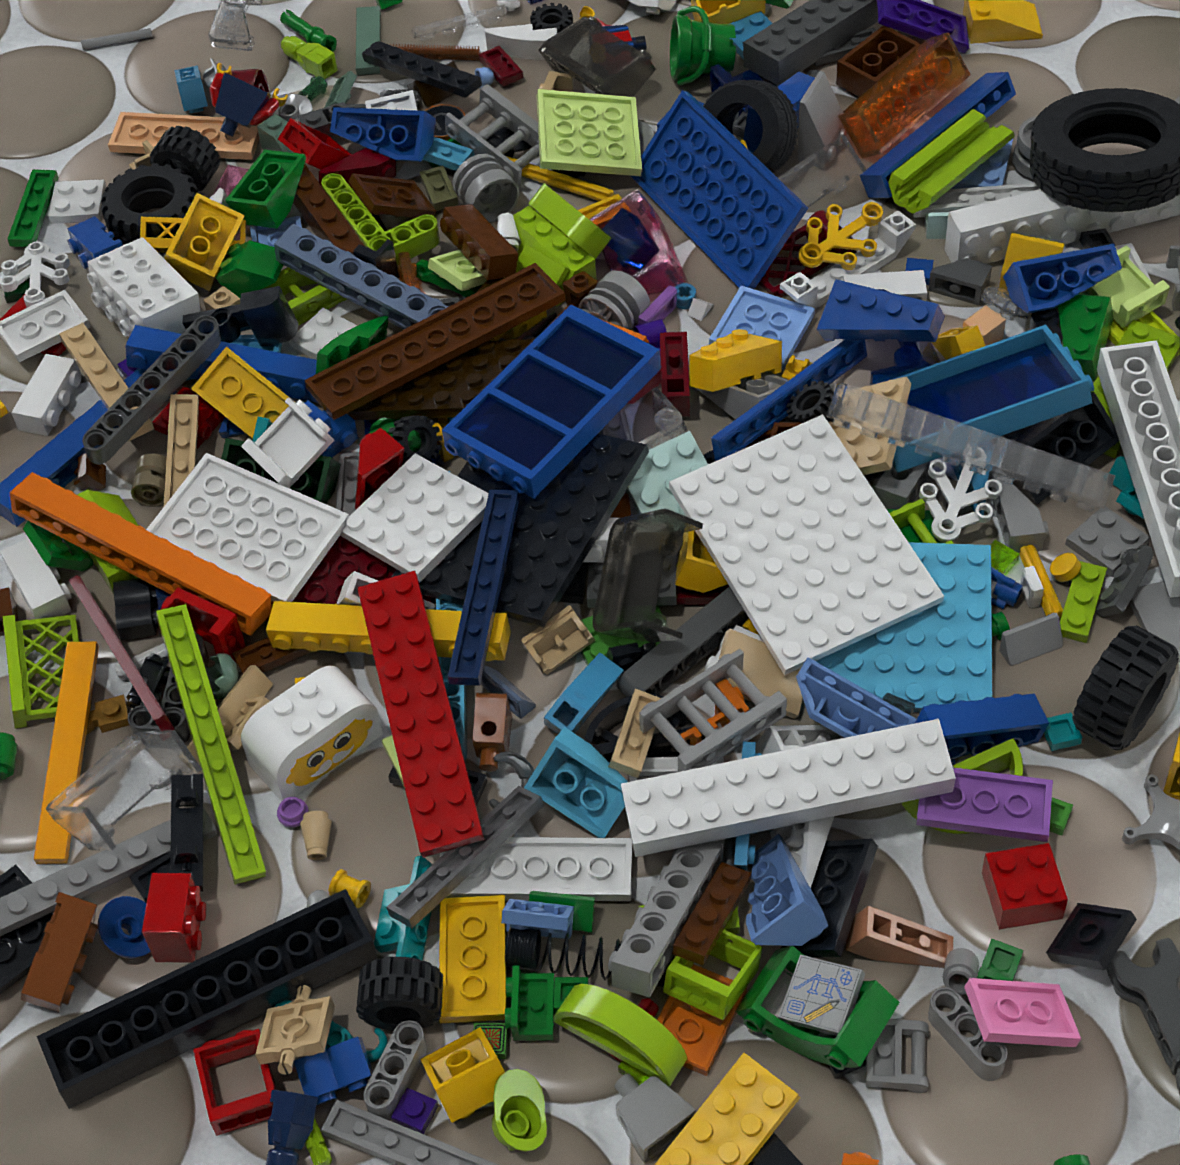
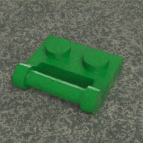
(56, 550)

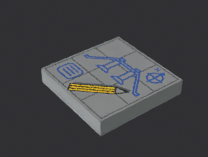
(821, 995)

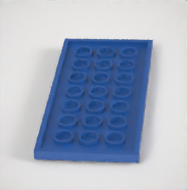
(718, 192)

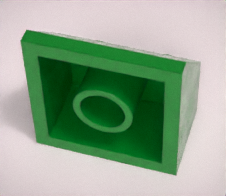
(249, 268)

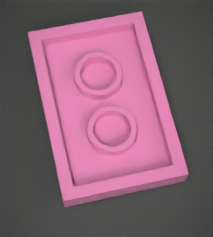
(1022, 1012)

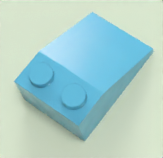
(579, 783)

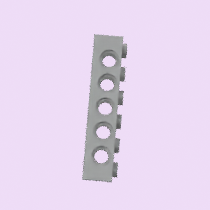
(650, 941)

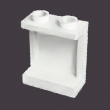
(290, 443)

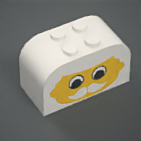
(309, 731)

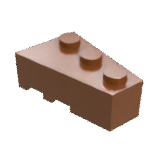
(60, 953)

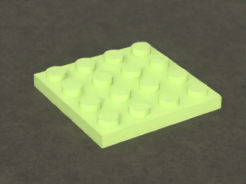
(588, 132)

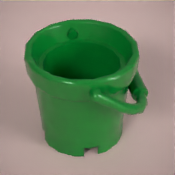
(699, 46)

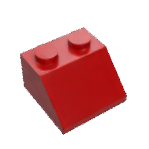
(377, 461)

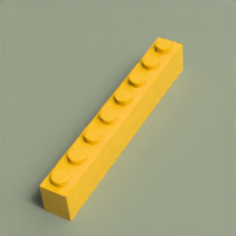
(345, 630)

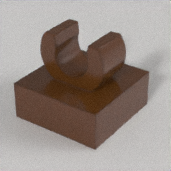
(90, 474)

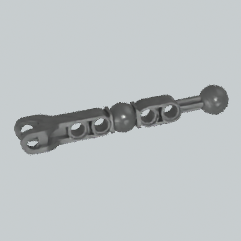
(1156, 994)

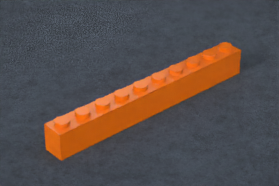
(137, 549)

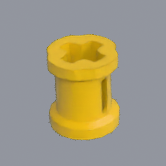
(356, 889)

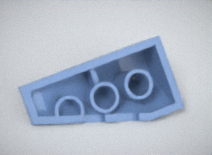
(782, 900)

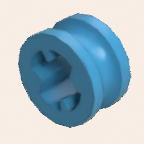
(685, 289)

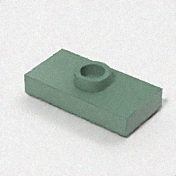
(341, 89)

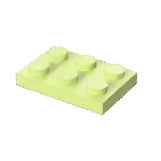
(456, 270)

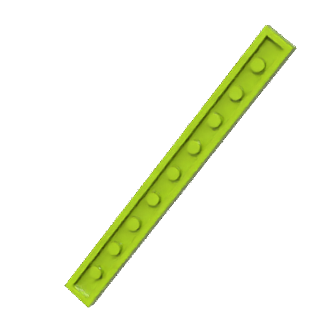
(211, 745)

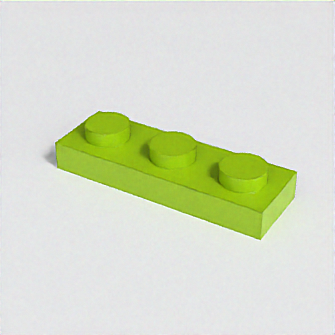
(1082, 602)

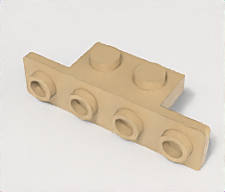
(240, 705)

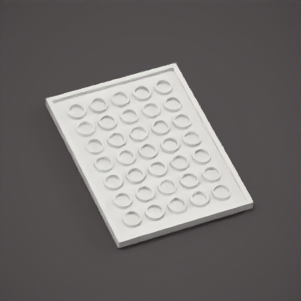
(805, 543)

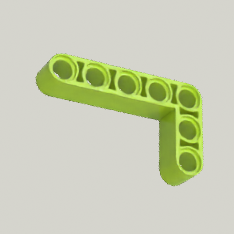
(412, 236)

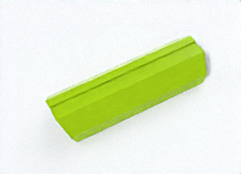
(946, 161)

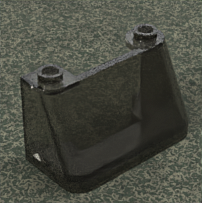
(598, 59)

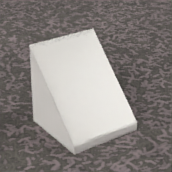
(699, 309)

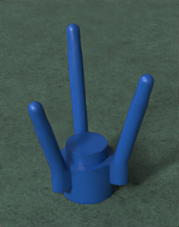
(1006, 589)

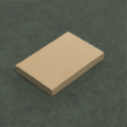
(763, 670)

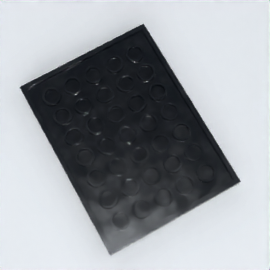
(548, 533)

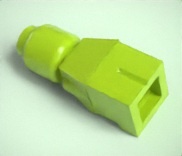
(310, 56)

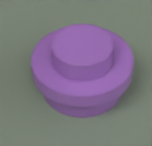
(291, 811)

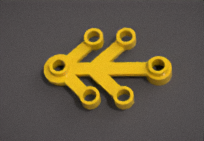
(839, 239)

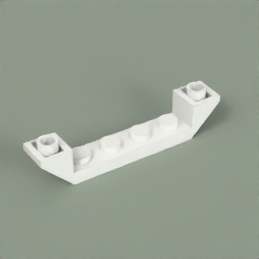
(892, 236)

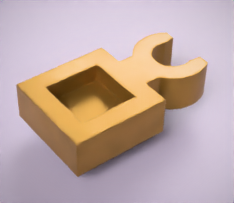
(109, 714)

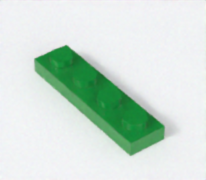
(32, 208)

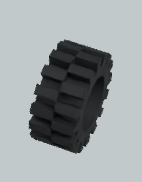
(551, 17)
(810, 402)
(426, 432)

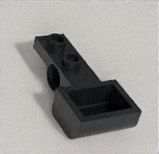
(261, 311)

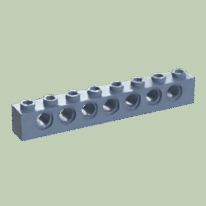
(354, 278)

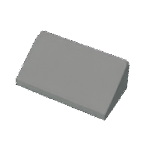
(1031, 639)

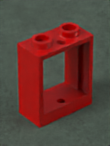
(317, 146)
(242, 1111)

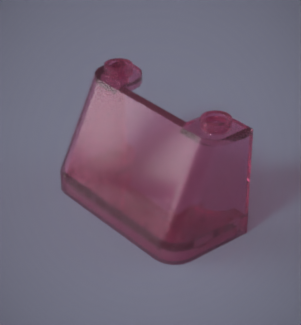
(664, 267)

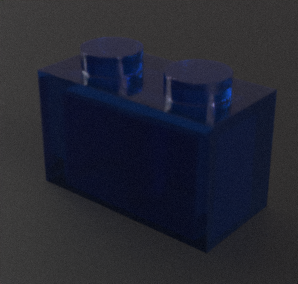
(630, 240)

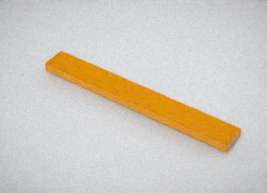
(66, 746)

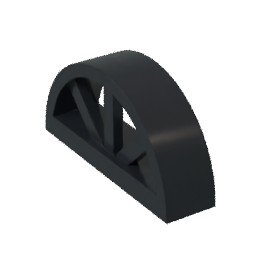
(615, 714)

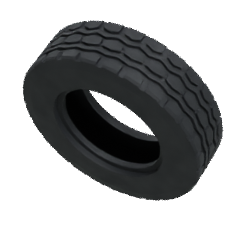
(1103, 180)

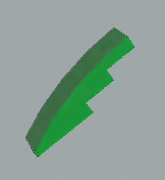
(352, 342)

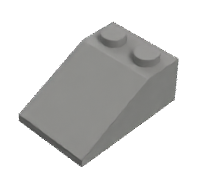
(818, 117)

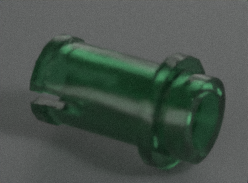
(314, 88)

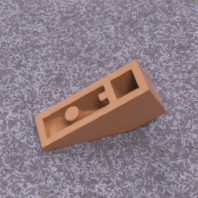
(896, 939)

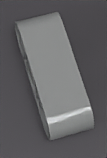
(968, 1048)
(395, 1055)

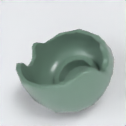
(222, 675)

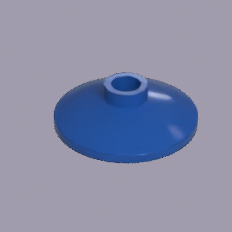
(124, 913)

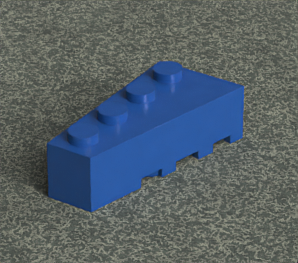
(984, 723)

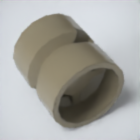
(149, 480)

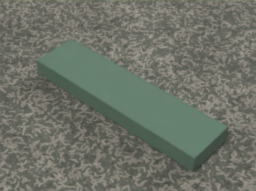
(367, 32)

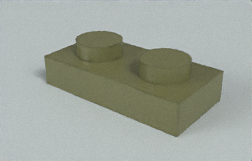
(438, 188)

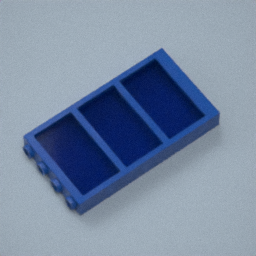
(551, 400)

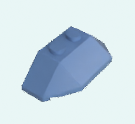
(845, 705)

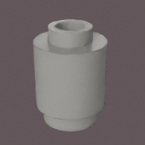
(958, 968)

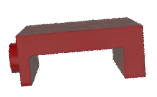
(210, 621)

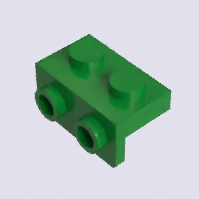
(531, 1005)

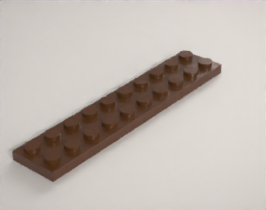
(434, 341)

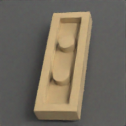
(632, 742)

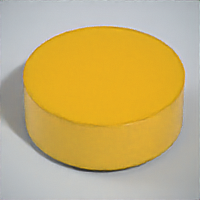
(1065, 567)

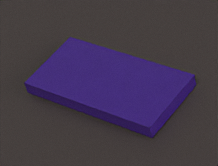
(923, 20)

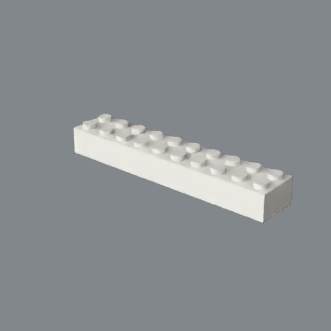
(985, 228)
(1149, 434)
(788, 787)

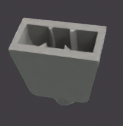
(651, 1114)

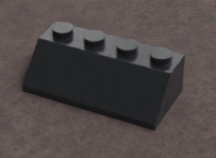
(1075, 435)

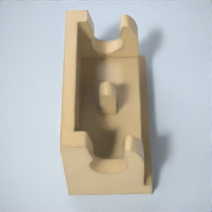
(558, 640)

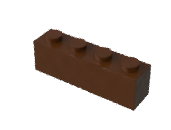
(479, 241)

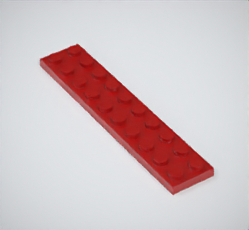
(420, 715)

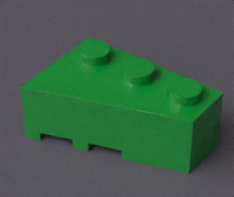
(1086, 328)

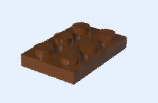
(391, 196)

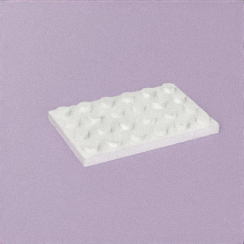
(250, 526)

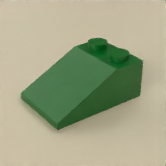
(268, 188)

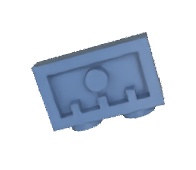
(539, 915)

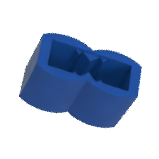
(334, 1070)

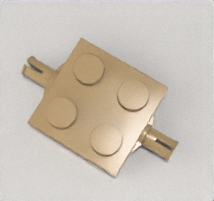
(295, 1030)

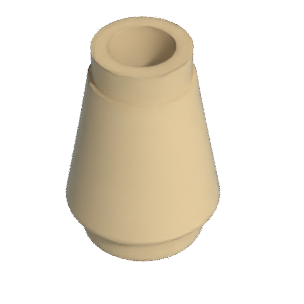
(316, 834)

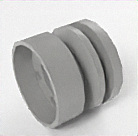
(486, 186)
(617, 299)

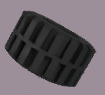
(189, 152)
(399, 991)

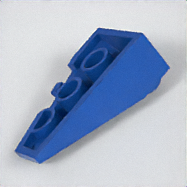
(1054, 279)

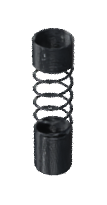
(524, 950)

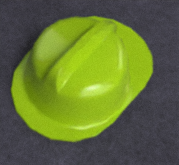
(519, 1111)

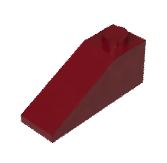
(362, 162)
(675, 370)

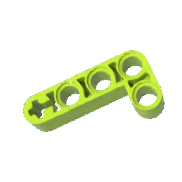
(570, 221)

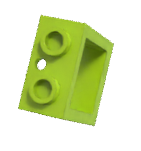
(706, 992)

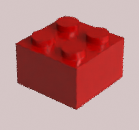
(1024, 886)
(173, 917)

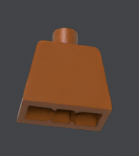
(491, 728)

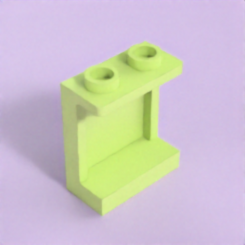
(1130, 291)

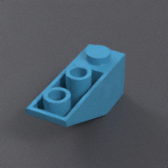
(583, 695)

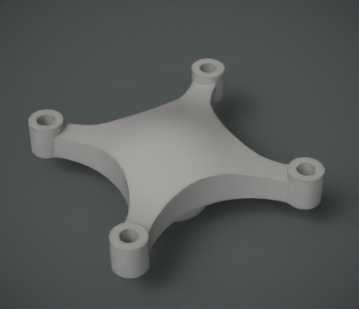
(1164, 821)

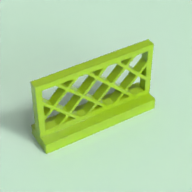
(18, 664)

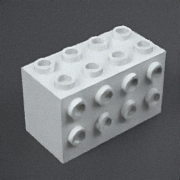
(141, 289)

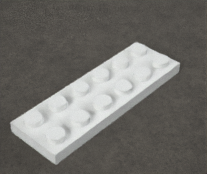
(554, 865)

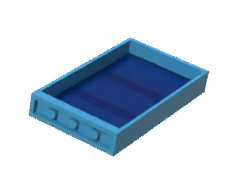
(999, 387)

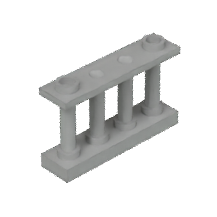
(507, 116)
(717, 741)

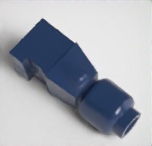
(289, 1126)

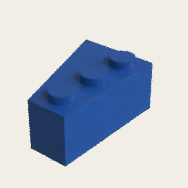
(91, 240)

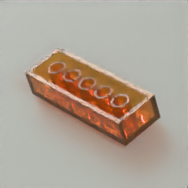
(904, 95)

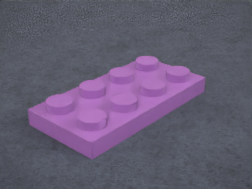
(991, 805)

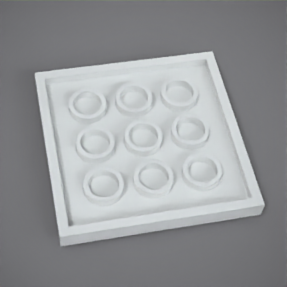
(416, 517)

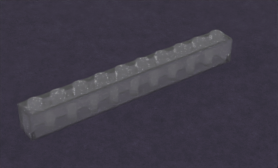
(970, 446)

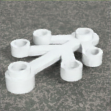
(36, 254)
(956, 500)

